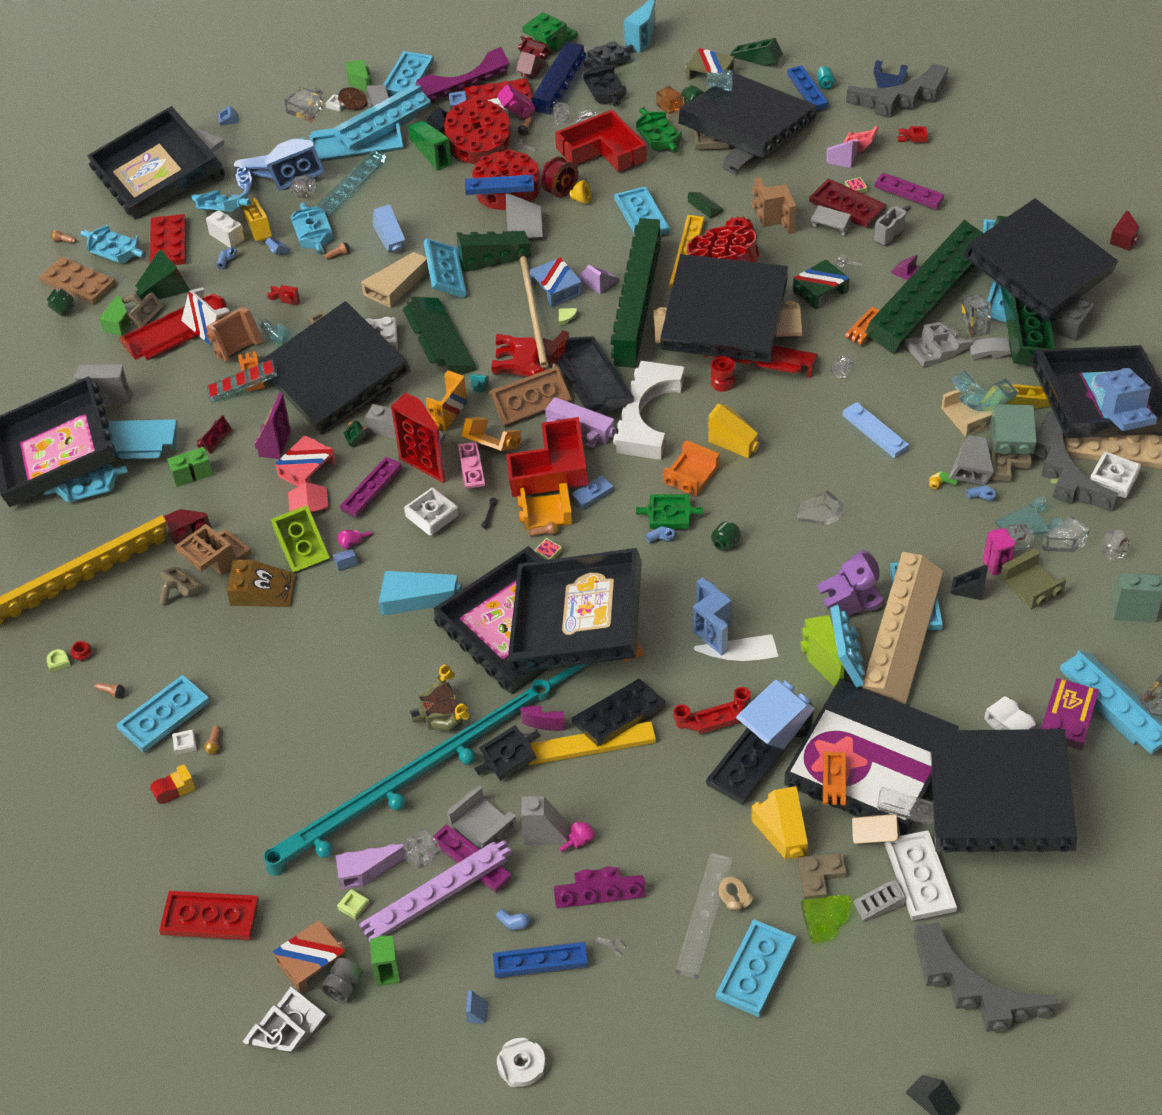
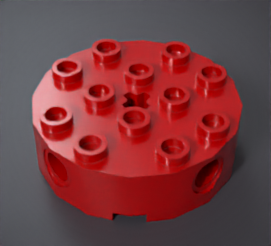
(477, 130)
(506, 164)
(726, 242)

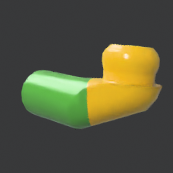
(939, 478)

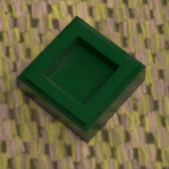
(354, 433)

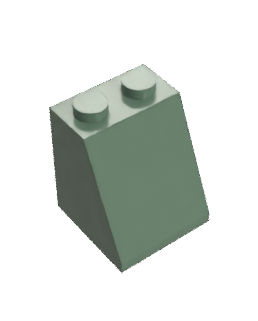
(1013, 429)
(1136, 597)

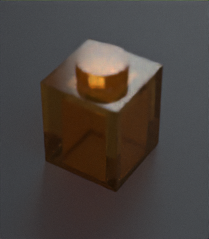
(669, 100)

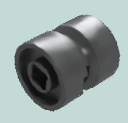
(340, 981)

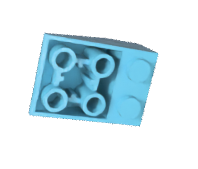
(640, 26)

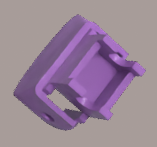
(854, 585)

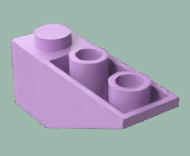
(362, 867)

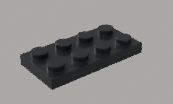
(618, 712)
(744, 767)

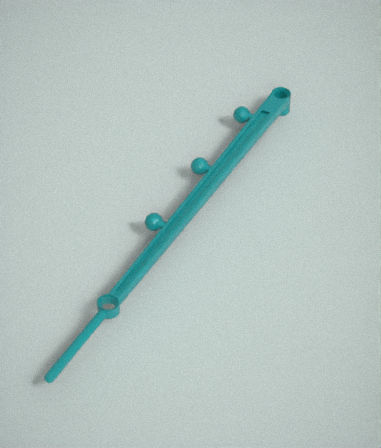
(387, 787)

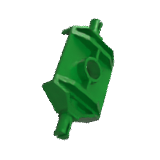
(656, 123)

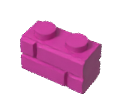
(516, 102)
(998, 550)

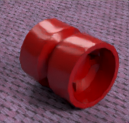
(722, 373)

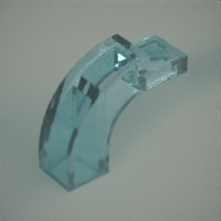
(979, 398)

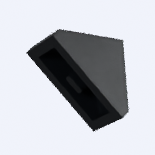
(970, 583)
(933, 1096)

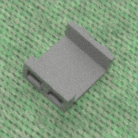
(480, 820)

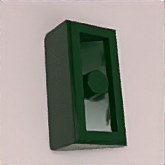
(704, 204)

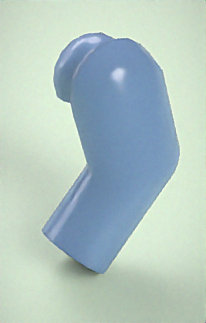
(225, 256)
(982, 491)
(661, 533)
(513, 922)

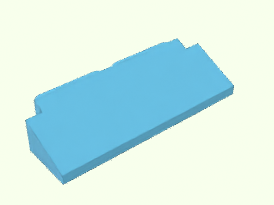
(330, 147)
(143, 438)

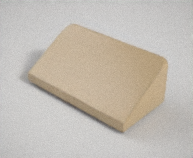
(875, 828)

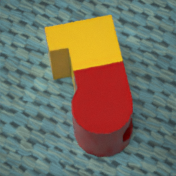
(173, 785)

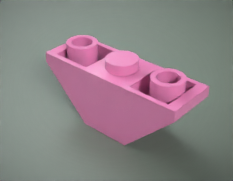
(471, 465)

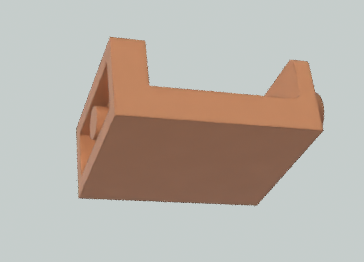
(233, 333)

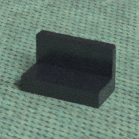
(437, 119)

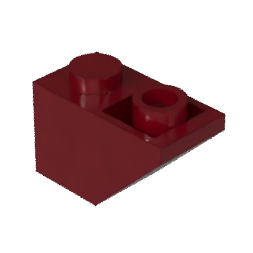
(183, 523)

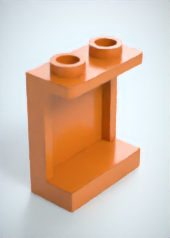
(692, 468)

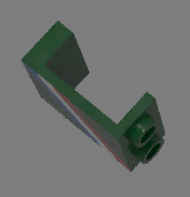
(819, 281)

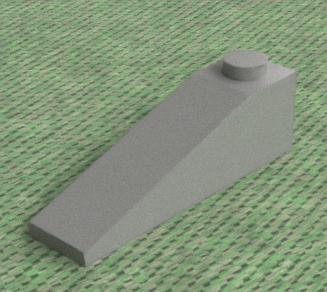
(381, 423)

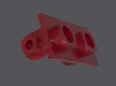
(539, 48)
(214, 435)

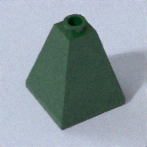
(161, 279)

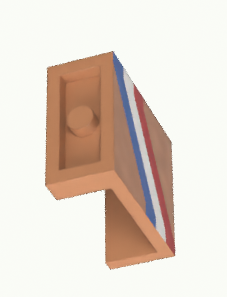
(308, 954)

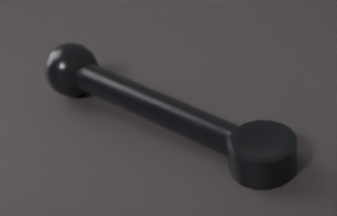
(493, 501)

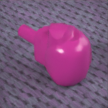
(349, 537)
(580, 835)

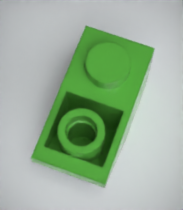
(358, 74)
(115, 318)

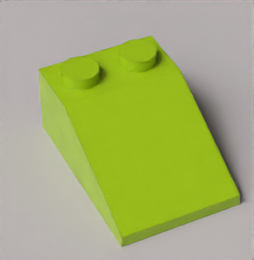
(299, 539)
(821, 648)

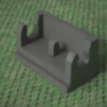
(737, 159)

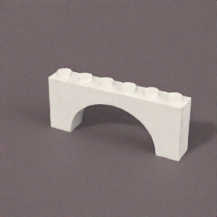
(633, 434)

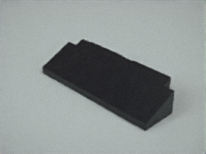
(593, 375)

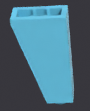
(415, 591)

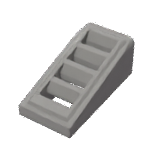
(885, 890)

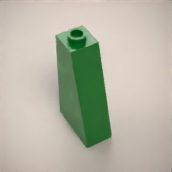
(431, 144)

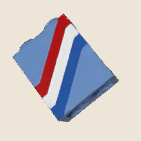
(557, 281)

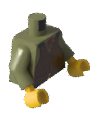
(439, 704)

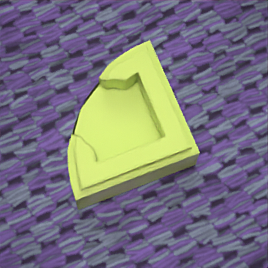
(566, 315)

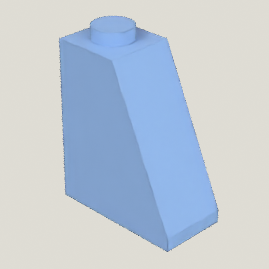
(388, 228)

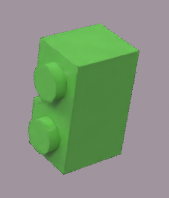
(184, 463)
(384, 960)

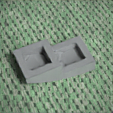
(990, 346)

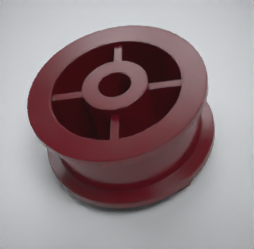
(559, 176)

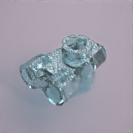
(724, 79)
(277, 334)

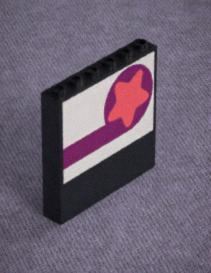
(883, 748)

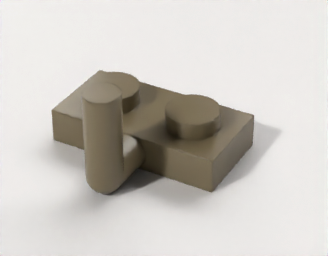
(145, 308)
(179, 580)

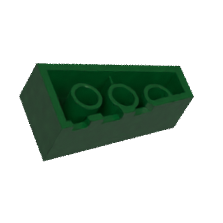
(491, 249)

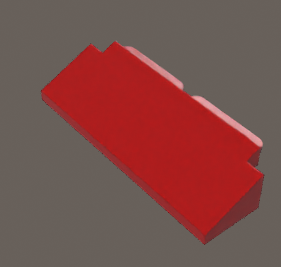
(164, 332)
(786, 360)

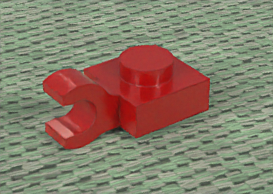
(914, 133)
(287, 294)

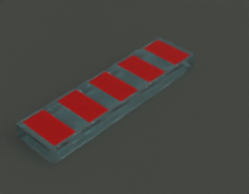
(242, 380)

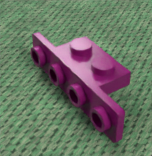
(599, 887)

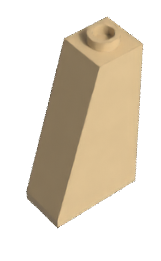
(395, 280)

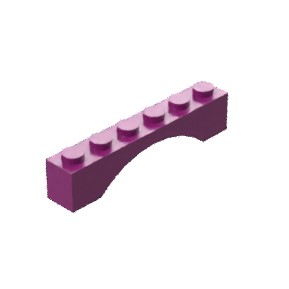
(436, 86)

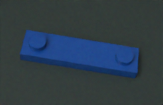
(807, 87)
(499, 184)
(540, 959)

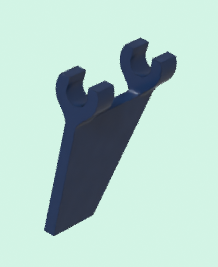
(887, 80)

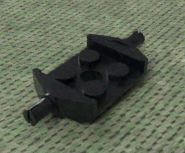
(600, 77)

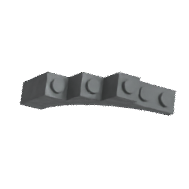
(905, 96)
(1071, 482)
(969, 990)

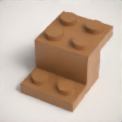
(774, 205)
(212, 549)

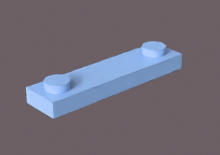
(875, 430)

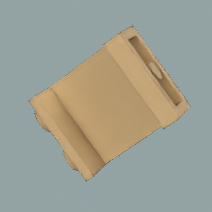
(966, 419)

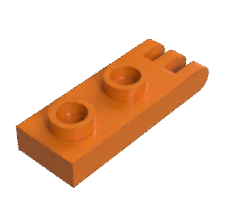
(858, 329)
(247, 363)
(834, 777)

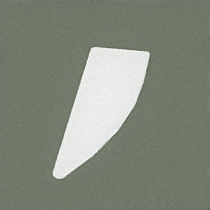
(744, 649)

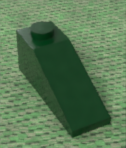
(759, 52)

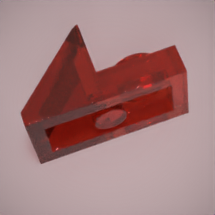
(554, 348)

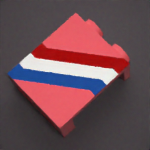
(304, 460)

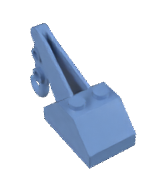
(283, 164)

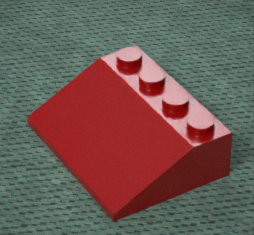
(417, 436)

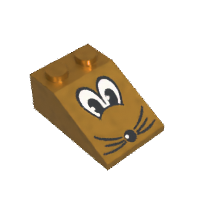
(259, 585)

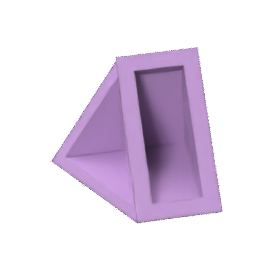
(842, 154)
(597, 279)

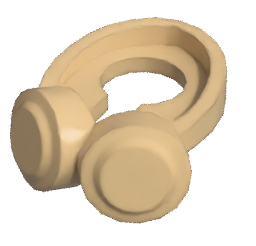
(745, 898)

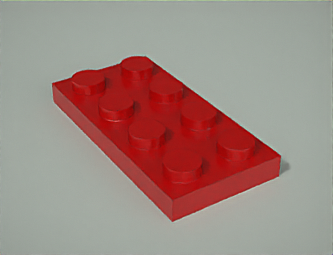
(491, 91)
(169, 235)
(209, 915)

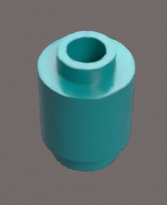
(825, 77)

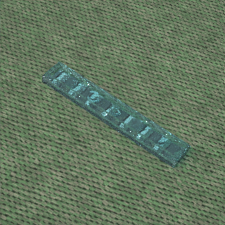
(351, 182)

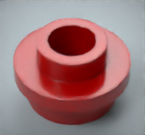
(81, 650)

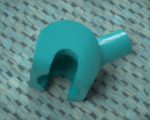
(478, 382)

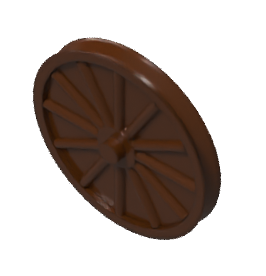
(352, 98)

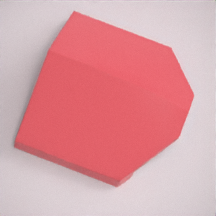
(863, 138)
(309, 494)

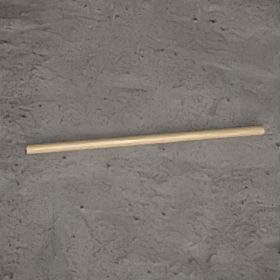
(533, 311)

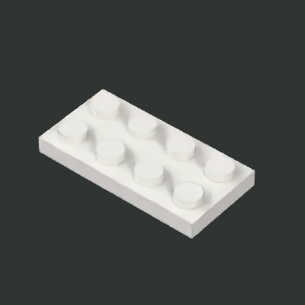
(920, 876)

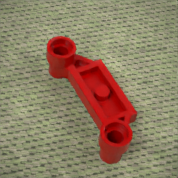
(714, 717)

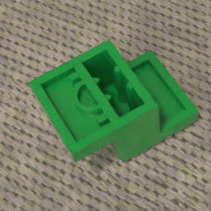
(550, 31)

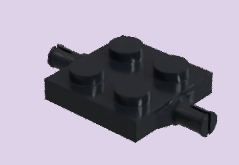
(609, 54)
(508, 752)

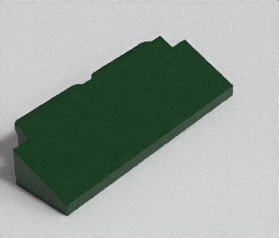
(438, 335)

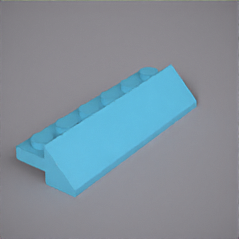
(382, 117)
(1116, 701)

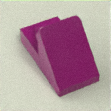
(906, 268)

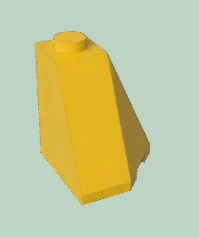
(731, 431)
(782, 822)

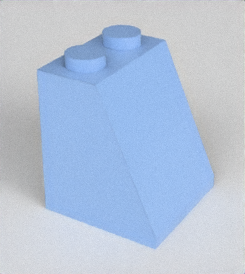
(777, 713)

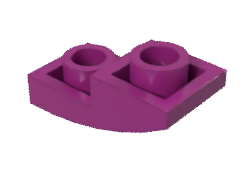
(551, 721)

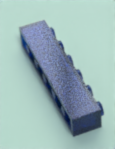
(558, 77)

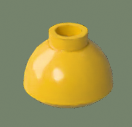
(581, 192)

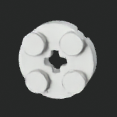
(524, 1075)

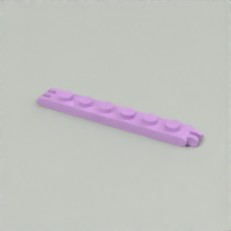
(436, 890)

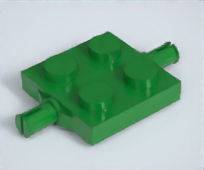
(669, 511)

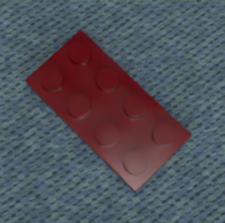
(841, 198)

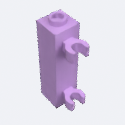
(593, 425)

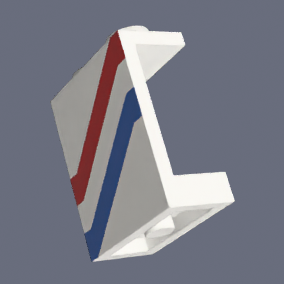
(199, 314)

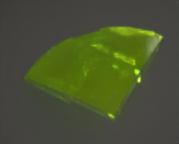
(825, 916)

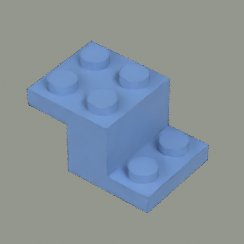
(1125, 399)
(712, 615)

